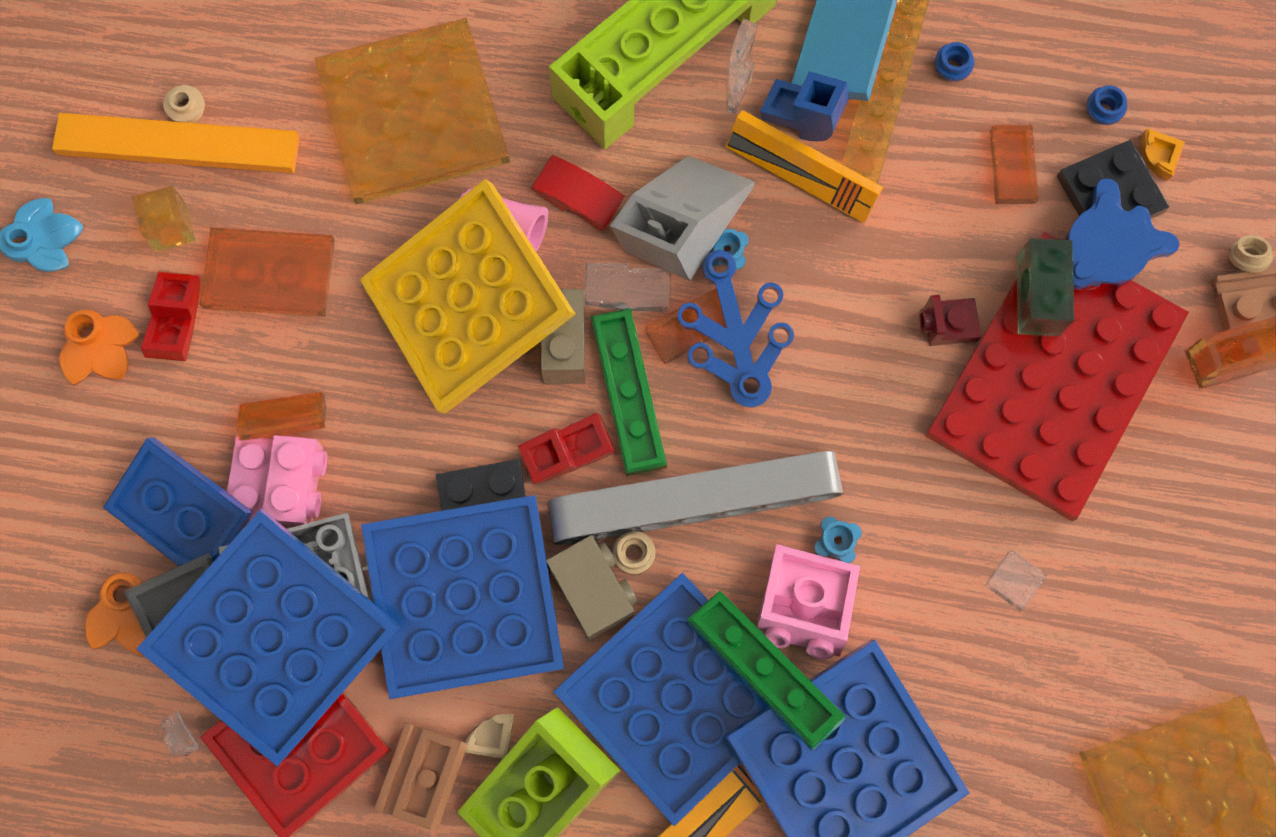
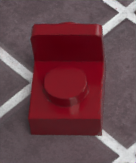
(950, 321)

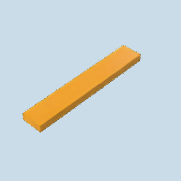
(176, 143)

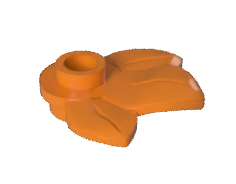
(100, 350)
(114, 619)

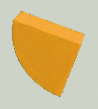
(1161, 152)

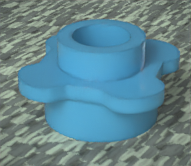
(736, 242)
(847, 532)

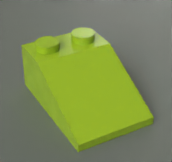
(540, 782)

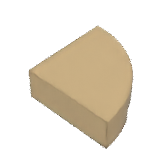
(492, 737)

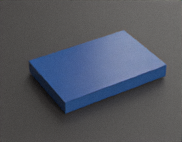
(175, 505)

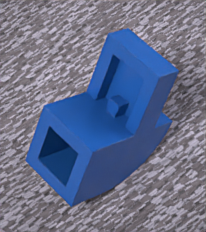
(809, 108)

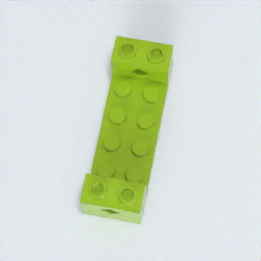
(633, 54)

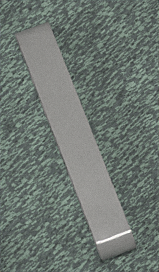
(695, 497)

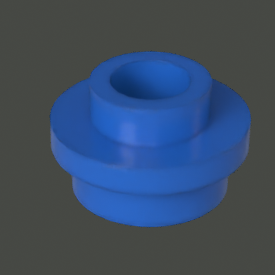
(956, 52)
(1109, 95)

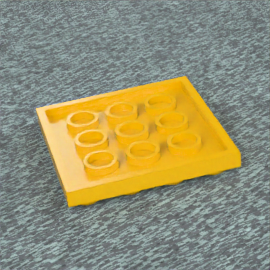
(466, 297)

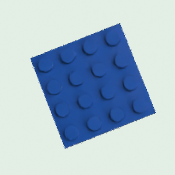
(465, 594)
(268, 637)
(663, 702)
(869, 776)

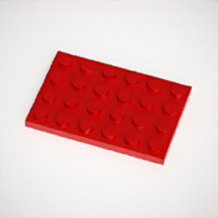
(1056, 406)

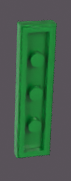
(628, 392)
(766, 670)

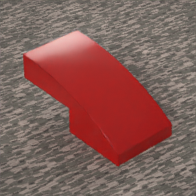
(578, 191)
(173, 316)
(566, 449)

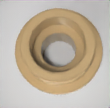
(191, 111)
(1251, 254)
(638, 540)

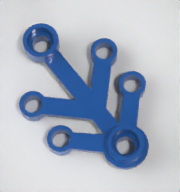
(736, 336)

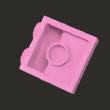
(278, 477)
(808, 602)

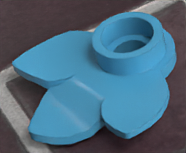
(45, 234)

